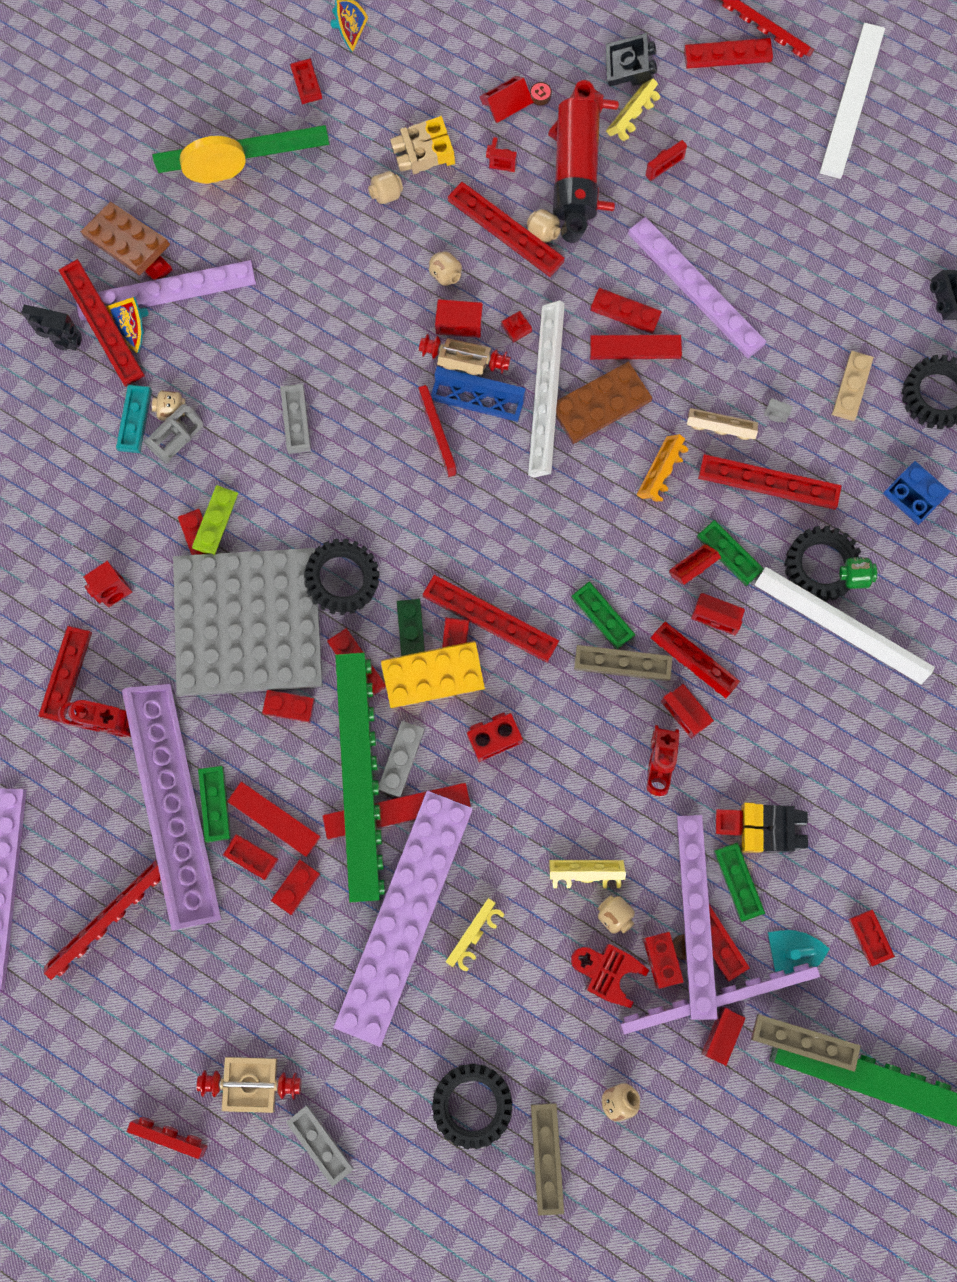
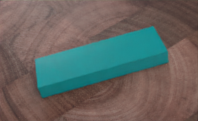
(134, 419)

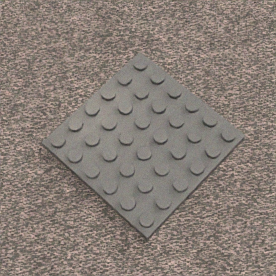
(245, 623)

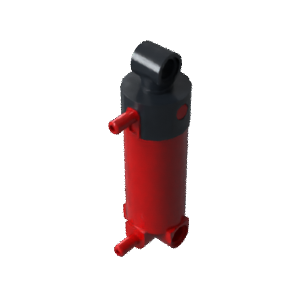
(577, 160)

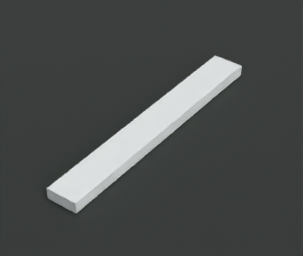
(852, 101)
(546, 389)
(844, 626)

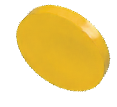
(212, 159)

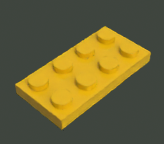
(432, 674)

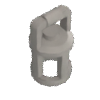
(176, 427)

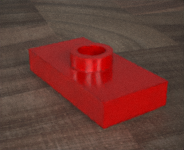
(306, 81)
(666, 160)
(694, 564)
(455, 631)
(250, 857)
(871, 938)

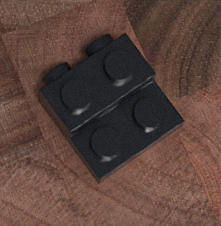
(631, 60)
(945, 289)
(54, 325)

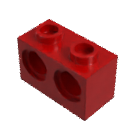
(106, 585)
(497, 742)
(662, 960)

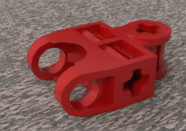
(96, 717)
(662, 759)
(598, 968)

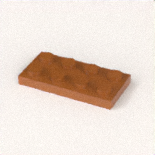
(125, 238)
(601, 402)

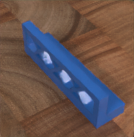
(482, 387)

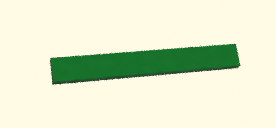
(257, 146)

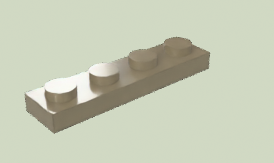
(623, 663)
(805, 1042)
(547, 1159)

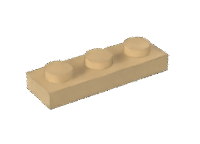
(852, 386)
(722, 424)

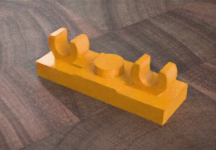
(662, 468)

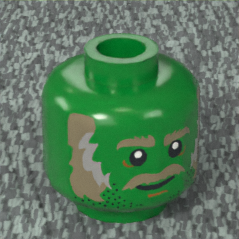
(858, 573)

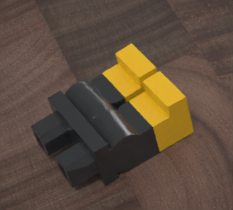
(780, 831)

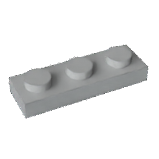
(295, 419)
(401, 759)
(320, 1145)

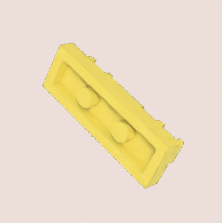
(633, 110)
(587, 871)
(473, 934)

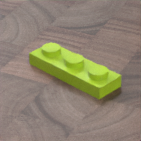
(215, 520)

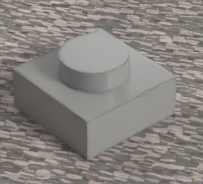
(778, 411)

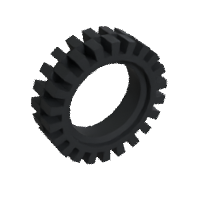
(913, 396)
(815, 537)
(352, 552)
(458, 1135)

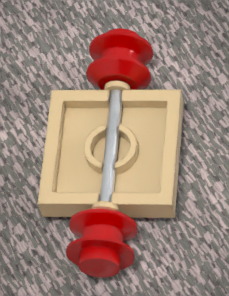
(464, 355)
(249, 1084)

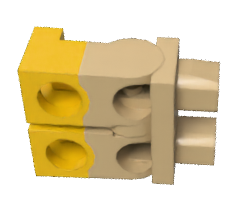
(425, 146)

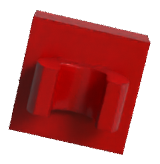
(158, 269)
(516, 326)

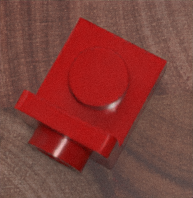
(501, 158)

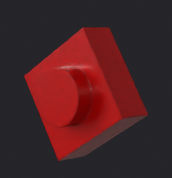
(729, 822)

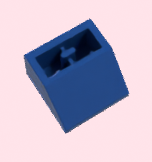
(916, 492)

